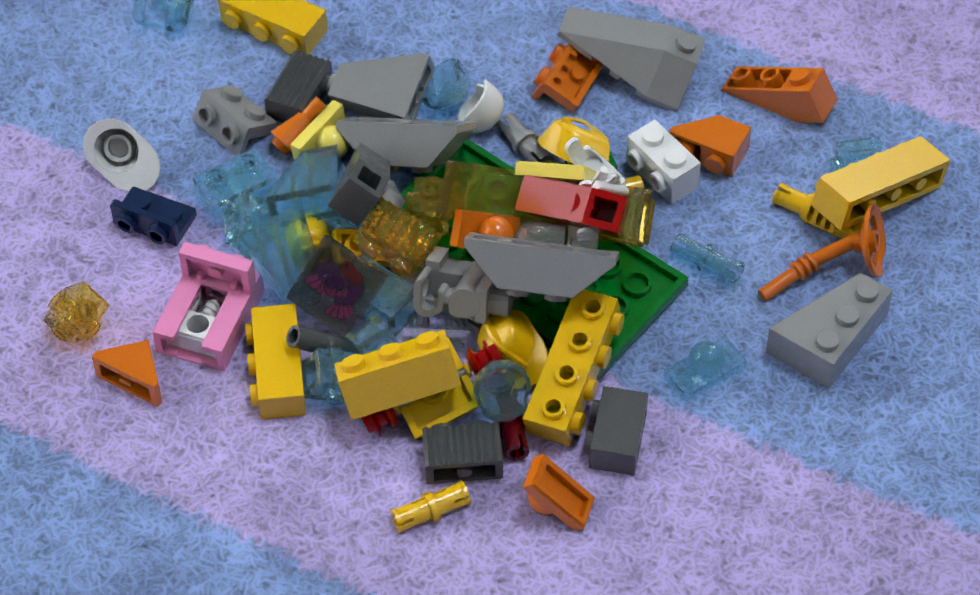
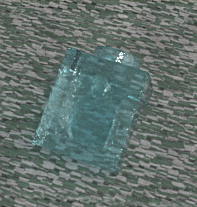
(854, 151)

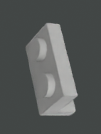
(232, 117)

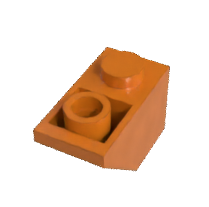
(715, 142)

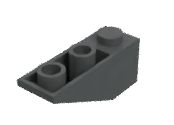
(360, 185)

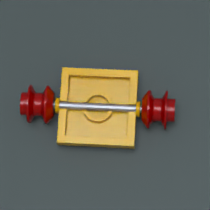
(443, 406)

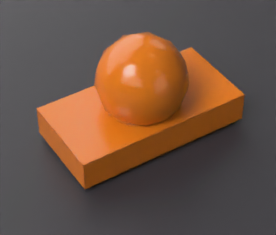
(483, 223)
(557, 493)

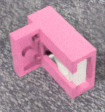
(229, 291)

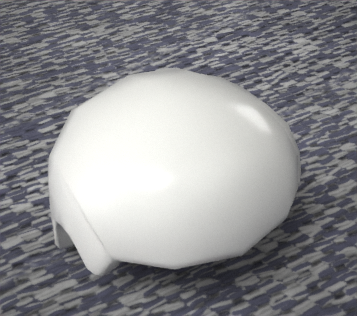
(483, 107)

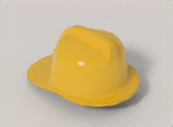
(516, 341)

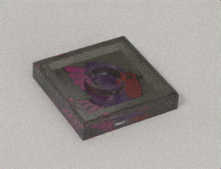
(336, 286)

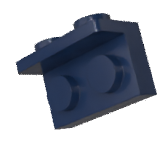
(152, 216)

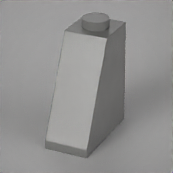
(382, 86)

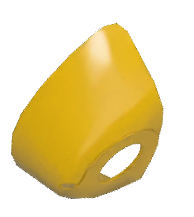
(563, 129)

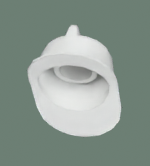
(114, 142)

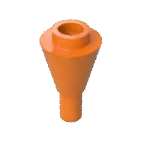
(292, 128)

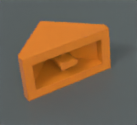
(130, 369)

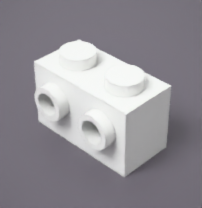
(663, 162)

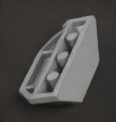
(407, 141)
(538, 266)

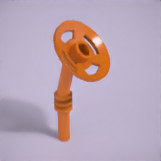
(867, 241)

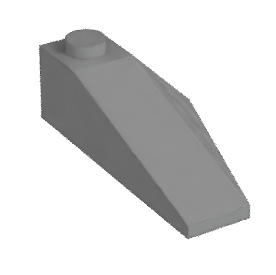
(644, 53)

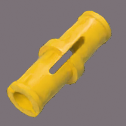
(430, 506)

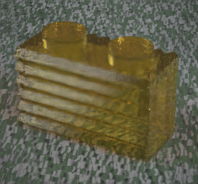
(396, 239)

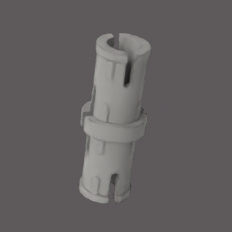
(523, 141)

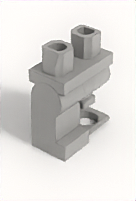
(459, 285)

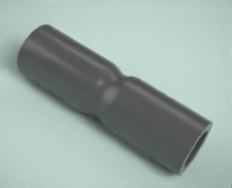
(310, 340)

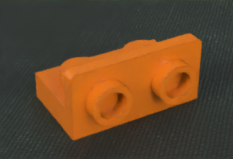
(567, 76)

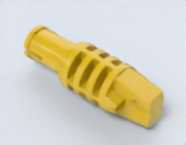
(801, 204)

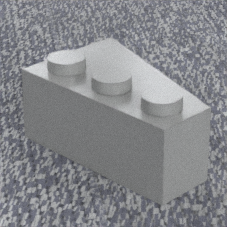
(831, 329)

